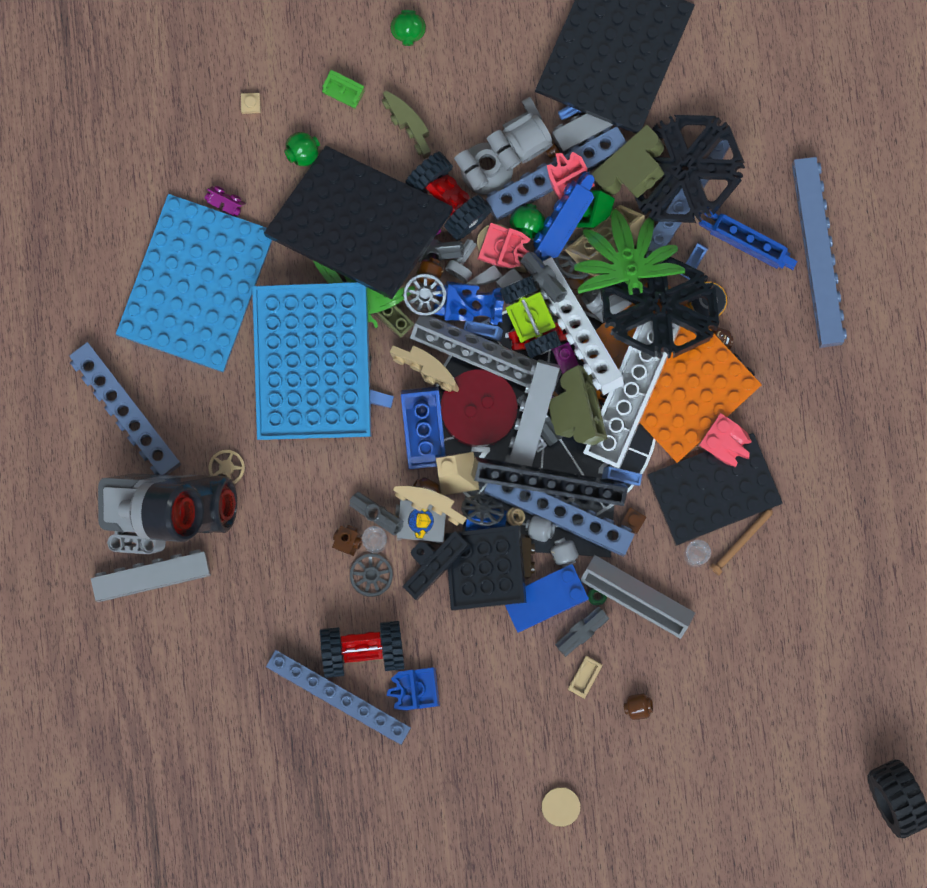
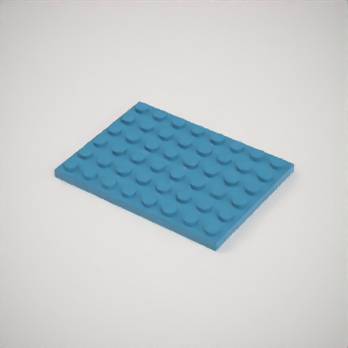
(195, 283)
(311, 361)

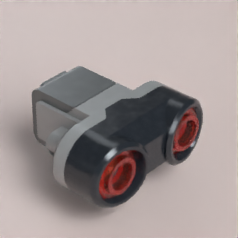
(163, 509)

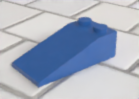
(422, 426)
(548, 598)

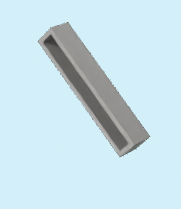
(534, 413)
(150, 576)
(637, 597)

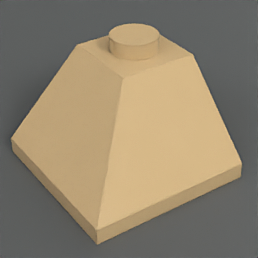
(455, 473)

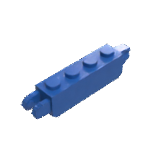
(565, 217)
(749, 241)

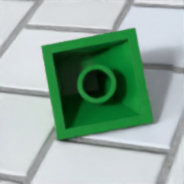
(598, 210)

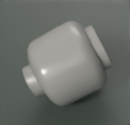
(540, 528)
(564, 552)

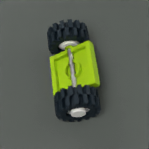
(530, 317)

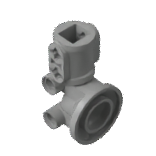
(516, 144)

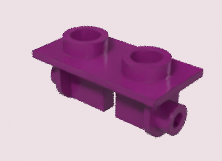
(231, 202)
(565, 357)

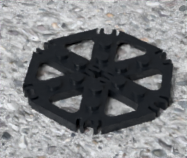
(698, 165)
(672, 311)

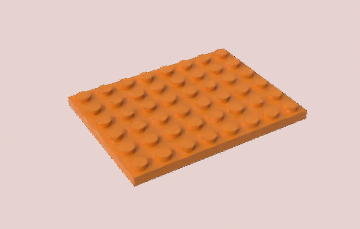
(689, 389)

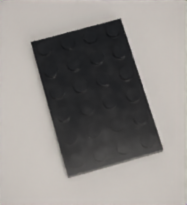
(709, 495)

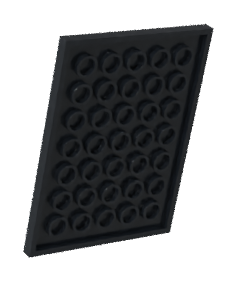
(614, 57)
(358, 222)

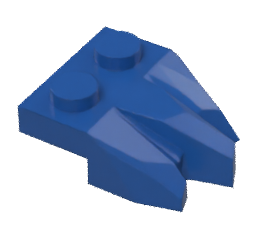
(415, 689)

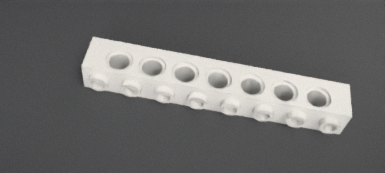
(604, 381)

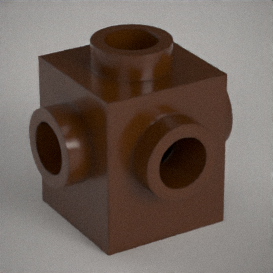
(347, 540)

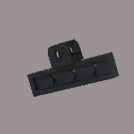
(433, 563)

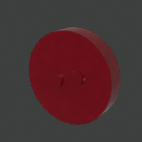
(480, 410)

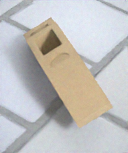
(431, 369)
(423, 498)

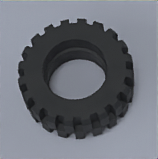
(898, 798)

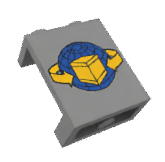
(420, 525)

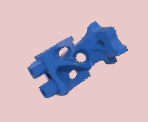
(490, 302)

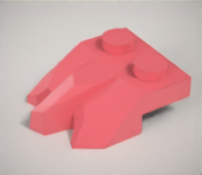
(565, 172)
(503, 246)
(726, 441)

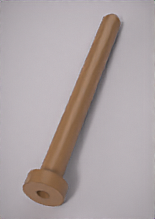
(716, 568)

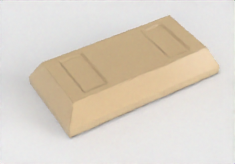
(585, 677)

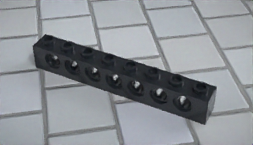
(549, 481)

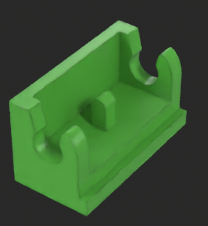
(343, 89)

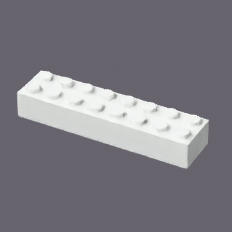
(628, 402)

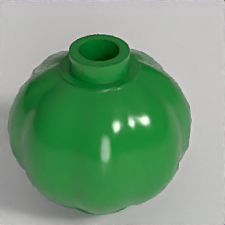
(408, 27)
(302, 149)
(527, 220)

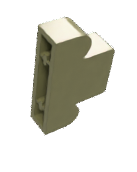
(632, 165)
(578, 409)

